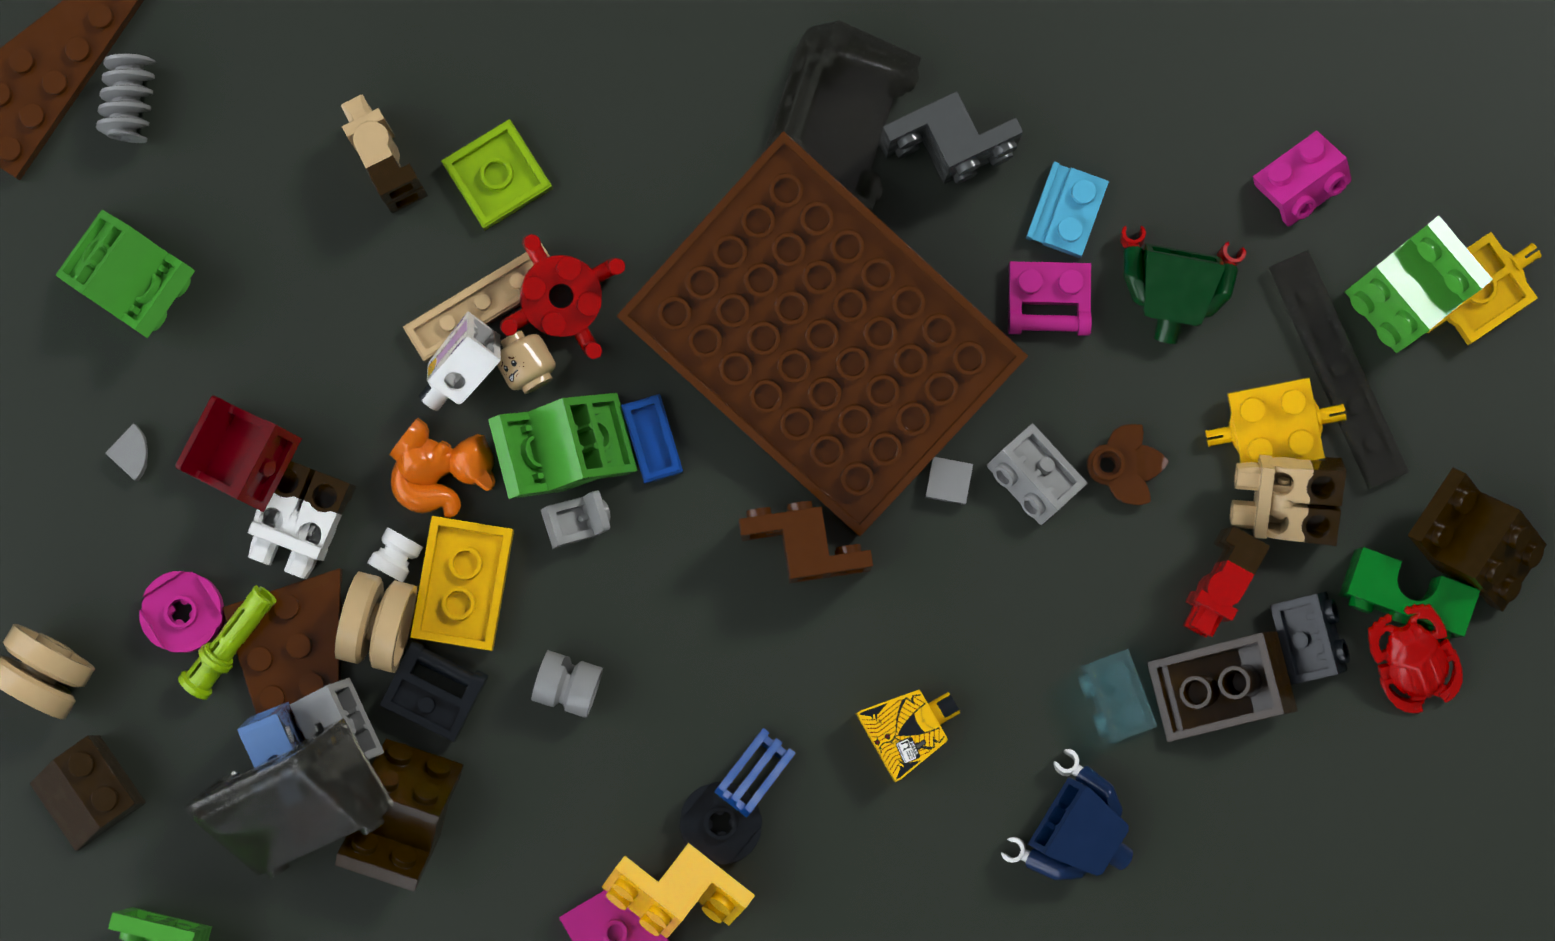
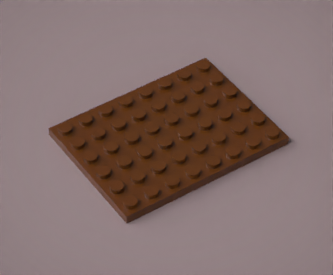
(822, 334)

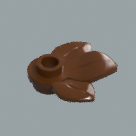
(1132, 465)

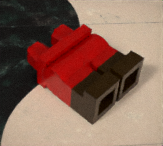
(1226, 582)

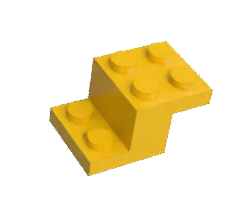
(668, 901)

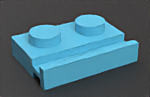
(1067, 209)

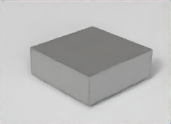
(949, 480)

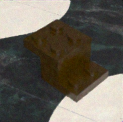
(1478, 540)
(406, 840)

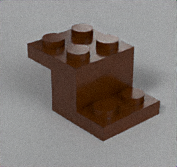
(805, 542)

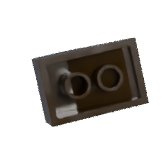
(1222, 686)

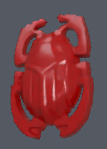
(1415, 659)

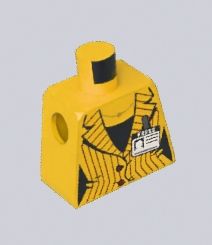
(907, 729)

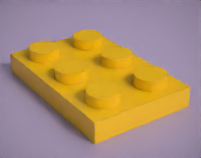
(462, 583)

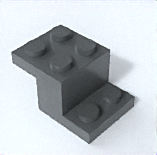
(950, 139)

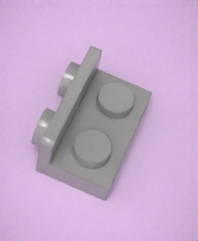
(1036, 474)

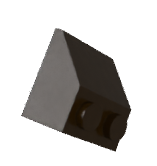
(86, 791)

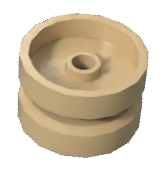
(375, 622)
(41, 667)

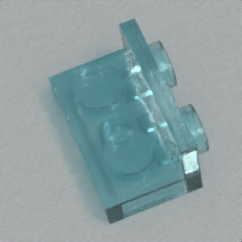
(1117, 697)

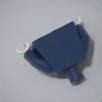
(1079, 830)

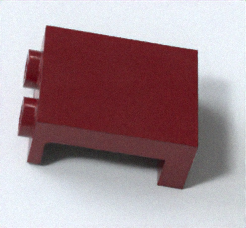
(238, 453)

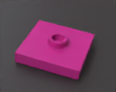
(603, 921)

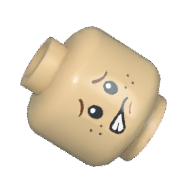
(525, 362)

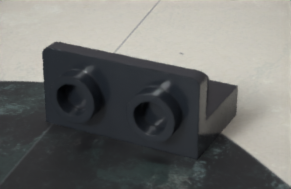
(1310, 637)

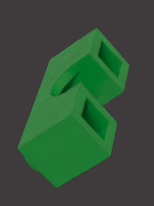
(1374, 584)

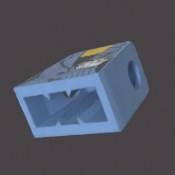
(270, 733)

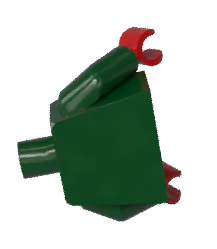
(1177, 283)

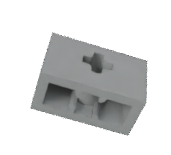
(332, 704)

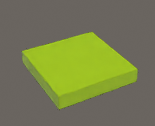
(497, 174)

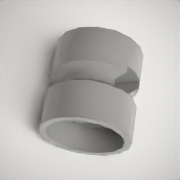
(567, 684)

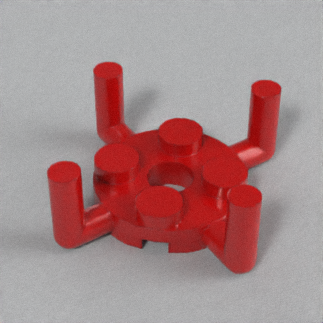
(585, 296)

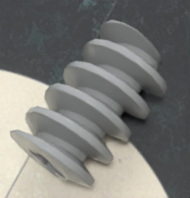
(124, 97)

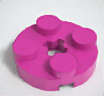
(158, 607)

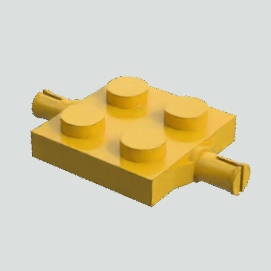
(1500, 297)
(1276, 422)

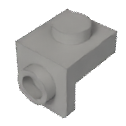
(576, 519)

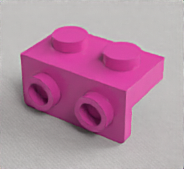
(1304, 177)

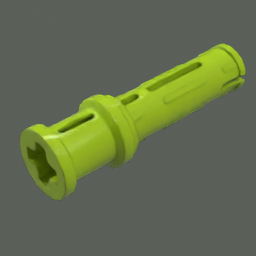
(217, 656)

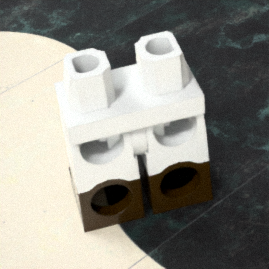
(300, 518)

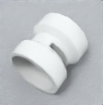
(394, 557)

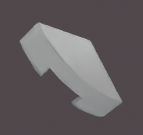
(131, 452)

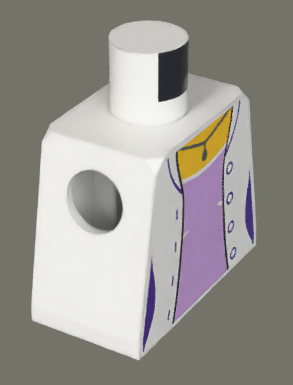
(461, 362)

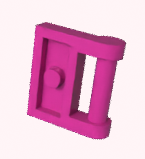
(1049, 285)

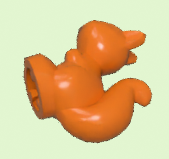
(424, 462)

